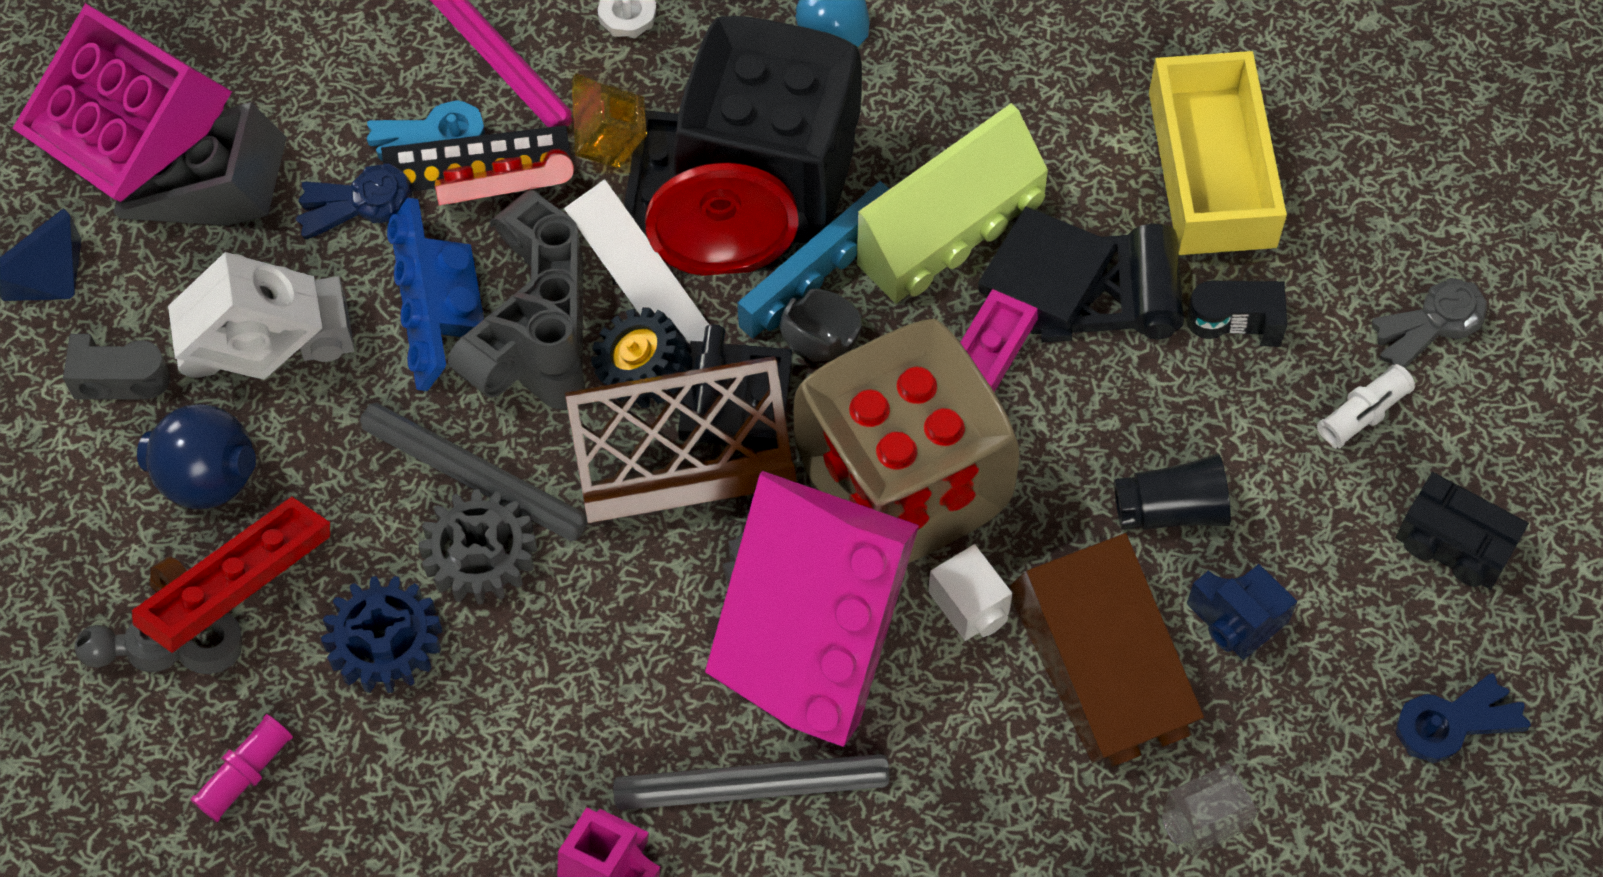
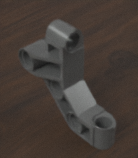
(541, 326)

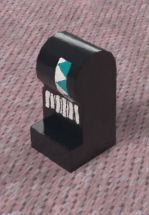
(1239, 309)

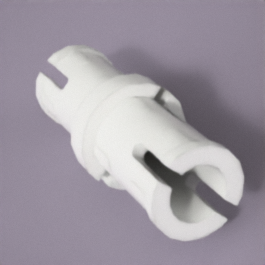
(1366, 406)

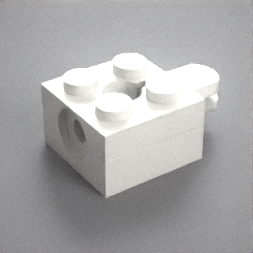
(243, 318)

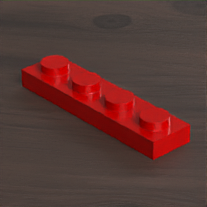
(230, 574)

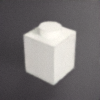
(971, 593)

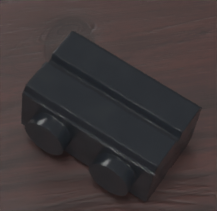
(1460, 531)

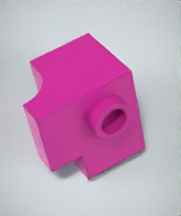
(605, 848)

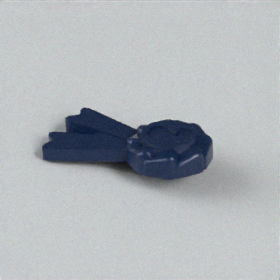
(373, 195)
(1436, 727)

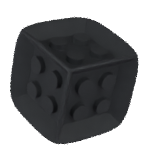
(774, 103)

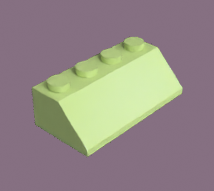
(951, 205)

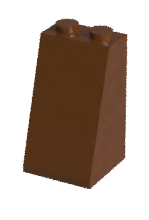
(1107, 650)

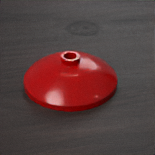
(721, 219)

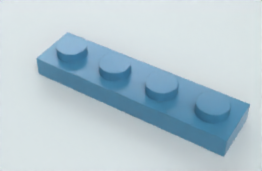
(805, 269)

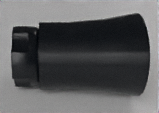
(1175, 496)

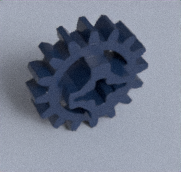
(358, 630)

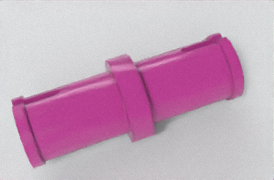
(241, 768)

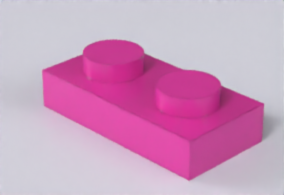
(998, 334)

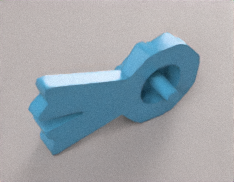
(444, 122)

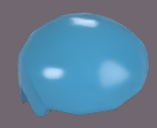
(838, 17)

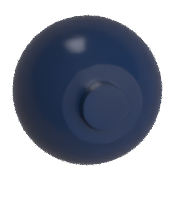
(198, 456)

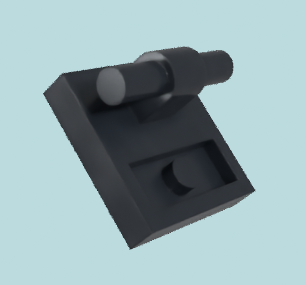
(752, 389)

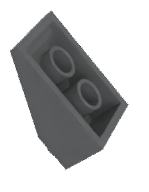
(218, 179)

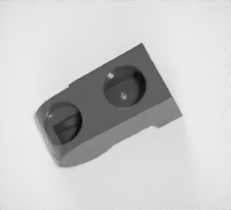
(114, 371)

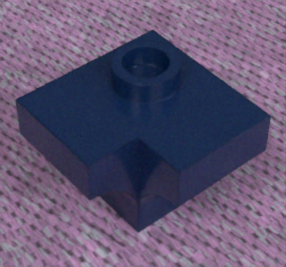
(1241, 610)

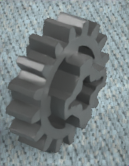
(477, 567)

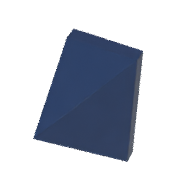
(43, 262)

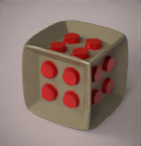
(909, 434)

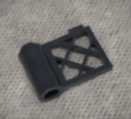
(1147, 290)

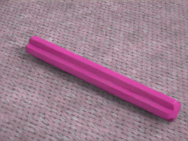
(506, 62)

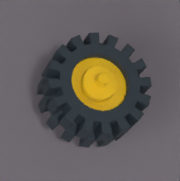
(641, 350)

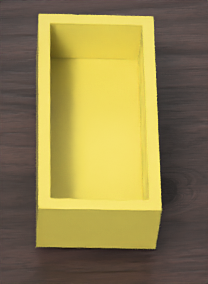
(1216, 153)

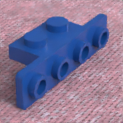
(436, 291)

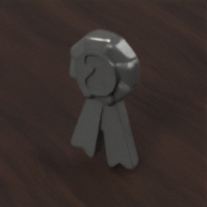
(1449, 311)

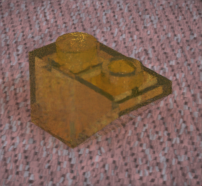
(606, 121)

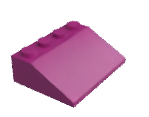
(118, 105)
(810, 606)

